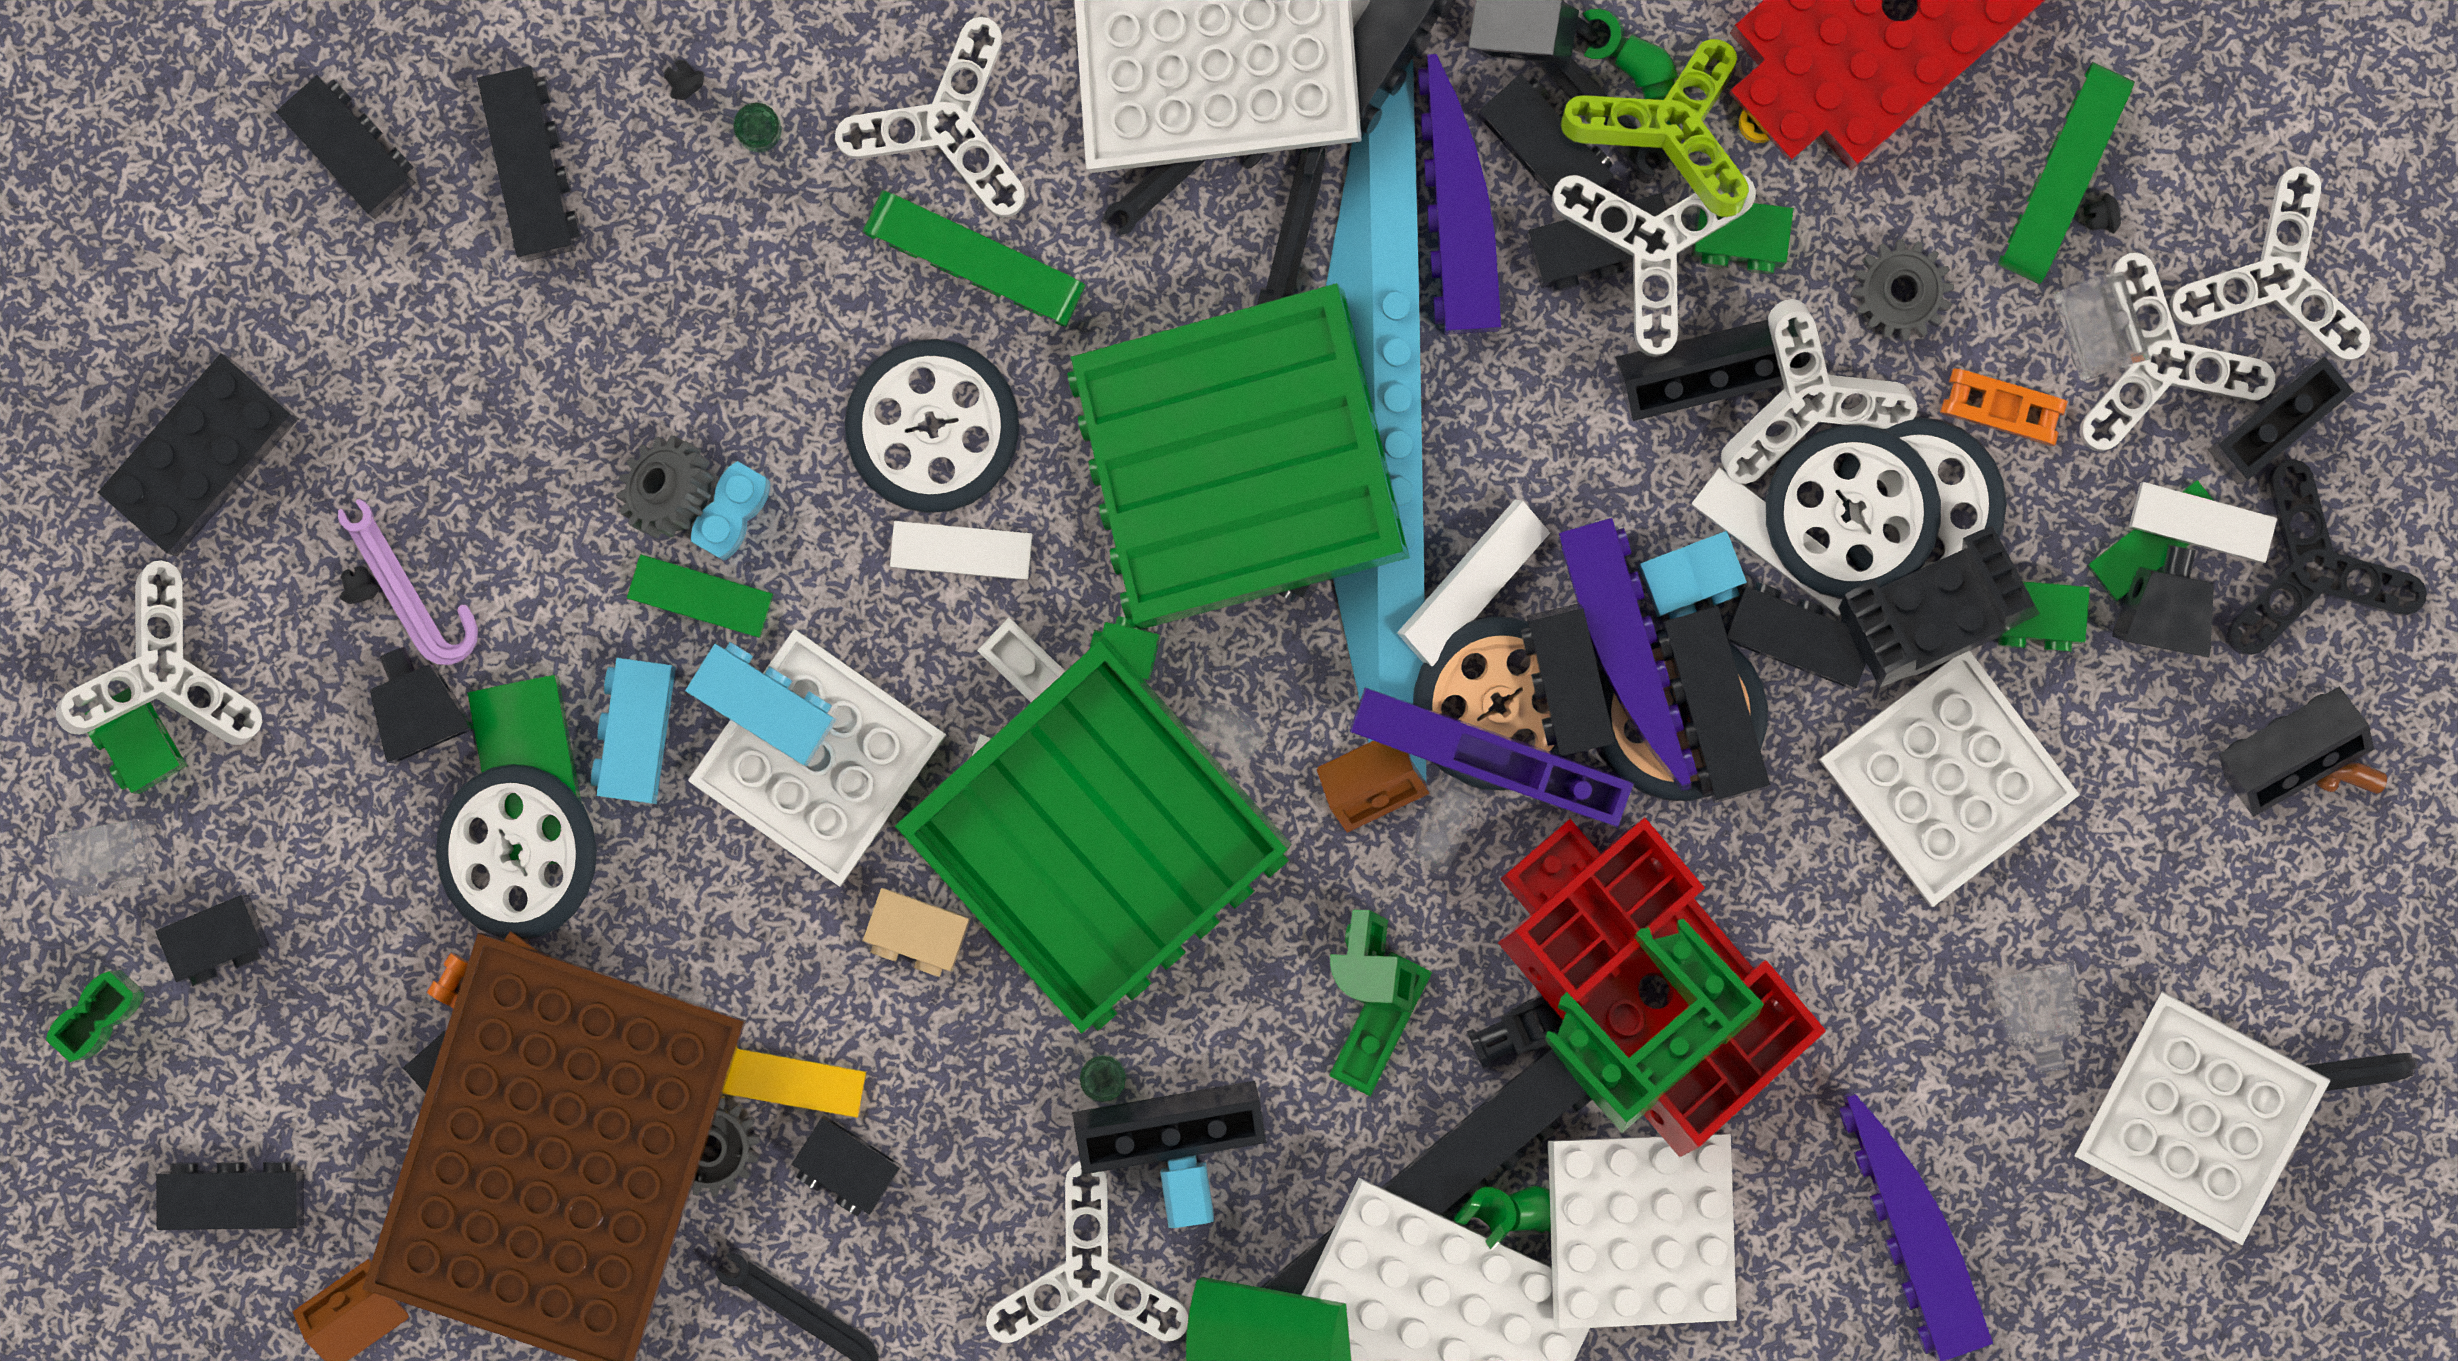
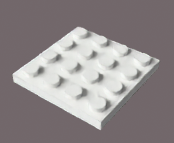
(1949, 777)
(853, 781)
(2202, 1118)
(1641, 1232)

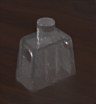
(2038, 1010)

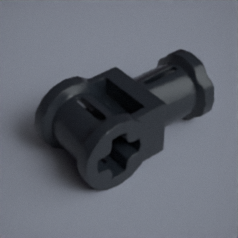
(1520, 1031)

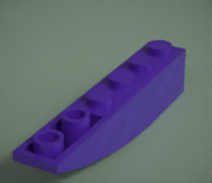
(1460, 214)
(1623, 640)
(1492, 757)
(1920, 1240)

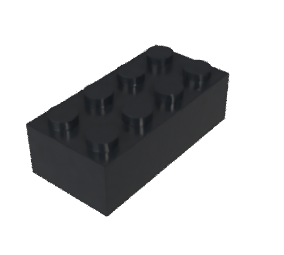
(198, 455)

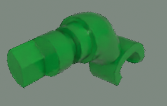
(1641, 60)
(1505, 1213)

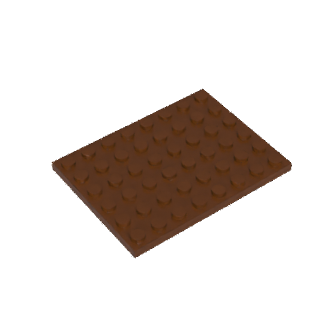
(554, 1153)

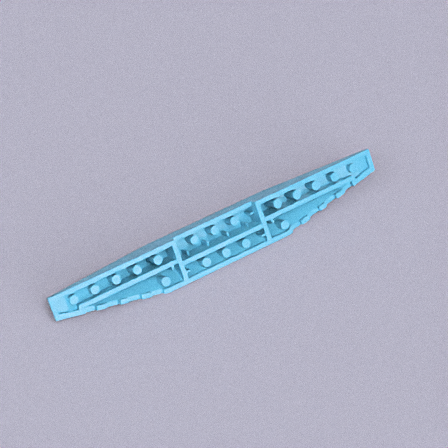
(1379, 271)

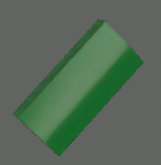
(529, 728)
(1263, 1325)

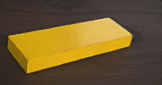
(796, 1082)

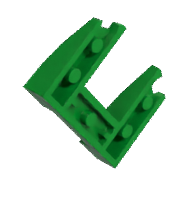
(1716, 1012)

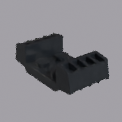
(1938, 609)

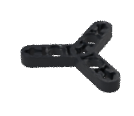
(2305, 550)

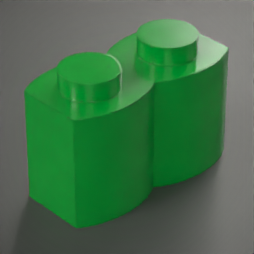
(88, 1026)

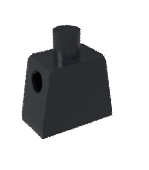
(2169, 607)
(415, 708)

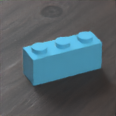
(762, 702)
(634, 730)

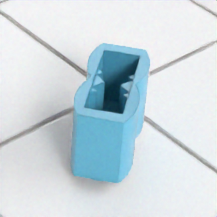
(737, 499)
(1692, 575)
(1186, 1192)

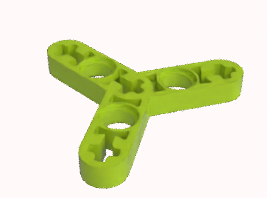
(1656, 133)

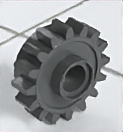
(1884, 308)
(665, 487)
(736, 1150)

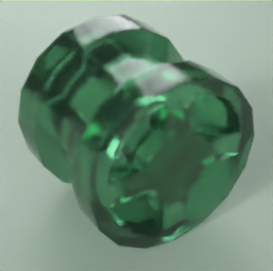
(751, 121)
(1106, 1072)

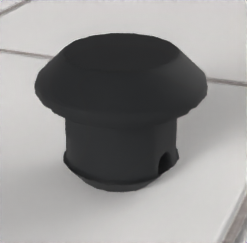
(684, 80)
(2105, 214)
(357, 587)

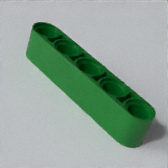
(2067, 173)
(974, 257)

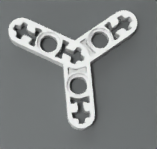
(949, 103)
(2288, 259)
(1659, 263)
(2154, 383)
(1825, 407)
(145, 684)
(1072, 1288)

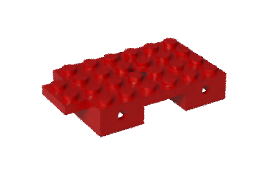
(1853, 70)
(1584, 944)

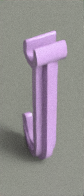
(403, 595)

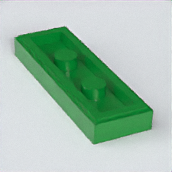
(2119, 563)
(700, 596)
(1374, 1040)

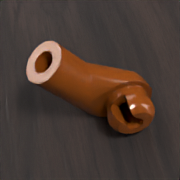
(2357, 775)

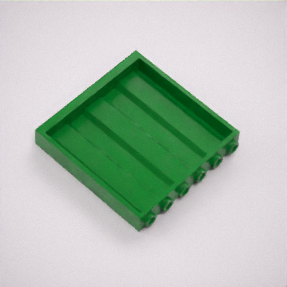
(1237, 457)
(1095, 837)

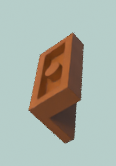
(1370, 783)
(347, 1317)

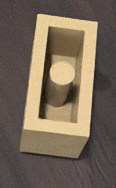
(917, 931)

